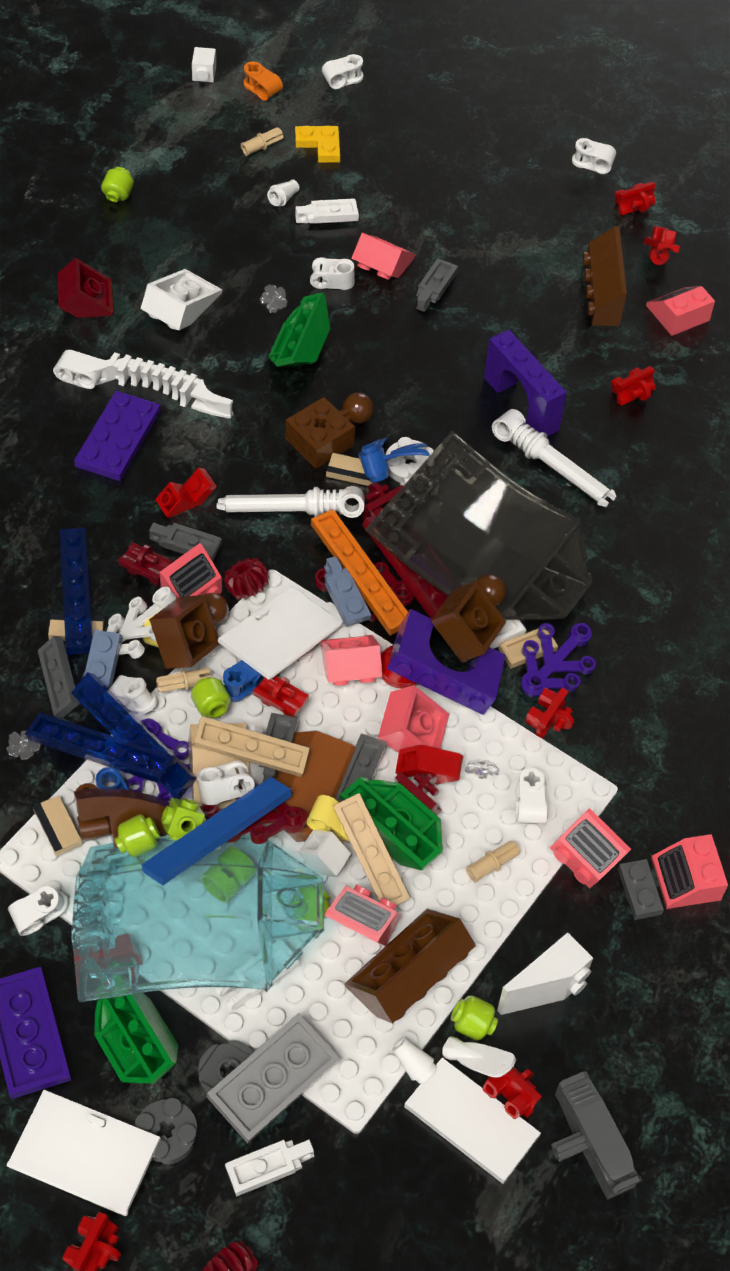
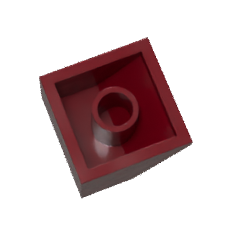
(84, 291)

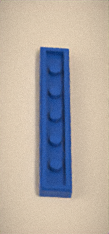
(216, 831)

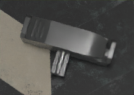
(594, 1135)

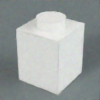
(204, 64)
(324, 853)

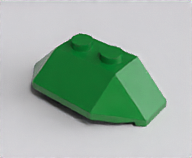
(302, 333)
(403, 822)
(135, 1038)

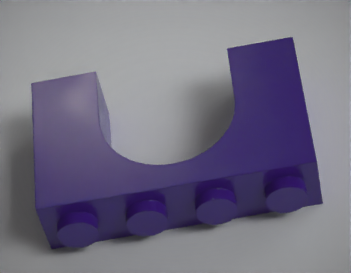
(511, 361)
(416, 662)

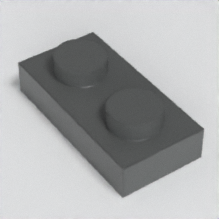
(640, 889)

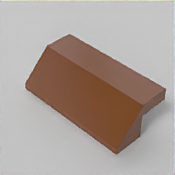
(322, 773)

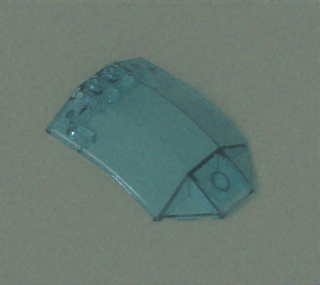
(214, 925)

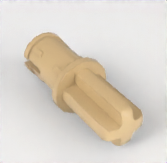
(261, 141)
(181, 680)
(492, 861)

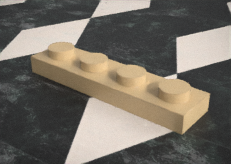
(251, 746)
(370, 850)

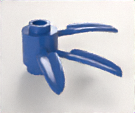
(375, 461)

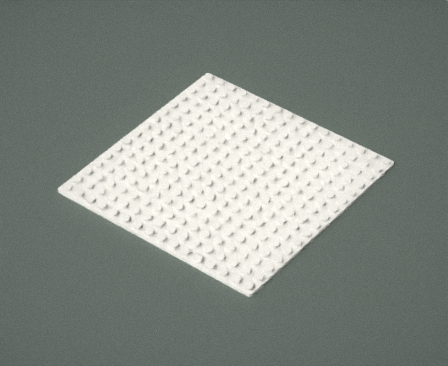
(474, 819)

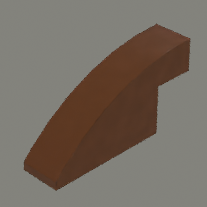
(119, 807)

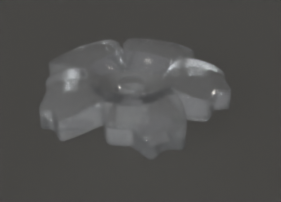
(274, 298)
(21, 746)
(482, 768)

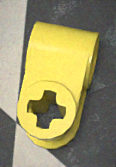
(325, 818)

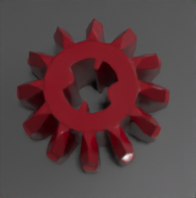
(246, 578)
(233, 1258)

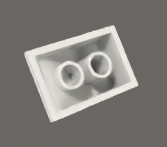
(179, 298)
(548, 978)

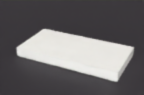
(472, 1121)

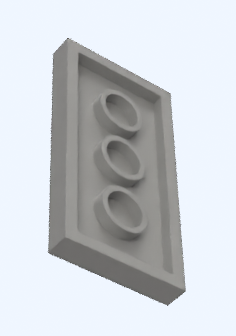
(272, 1077)

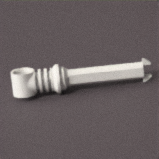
(513, 428)
(313, 502)

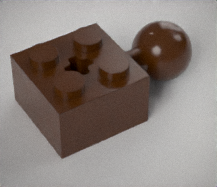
(325, 430)
(470, 616)
(187, 628)

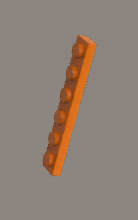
(365, 575)

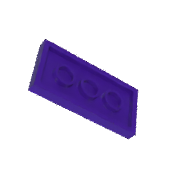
(117, 435)
(29, 1035)

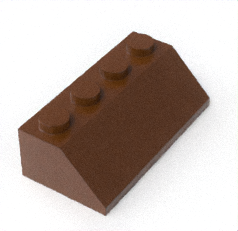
(605, 278)
(411, 964)

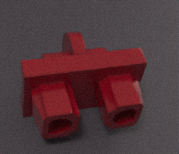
(380, 499)
(144, 562)
(426, 785)

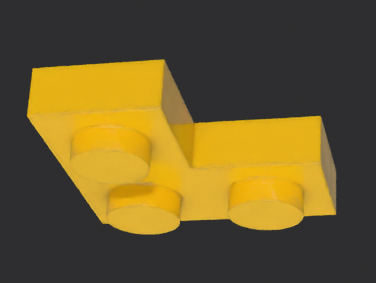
(320, 137)

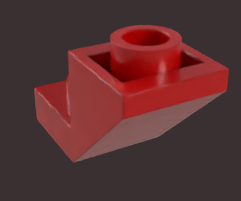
(180, 498)
(427, 760)

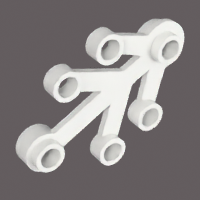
(132, 627)

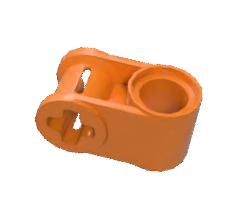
(261, 81)

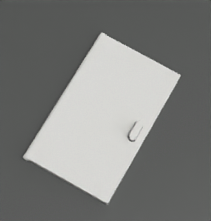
(279, 632)
(76, 1154)

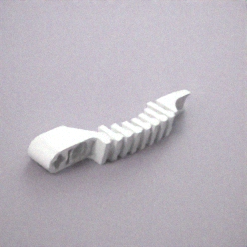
(91, 371)

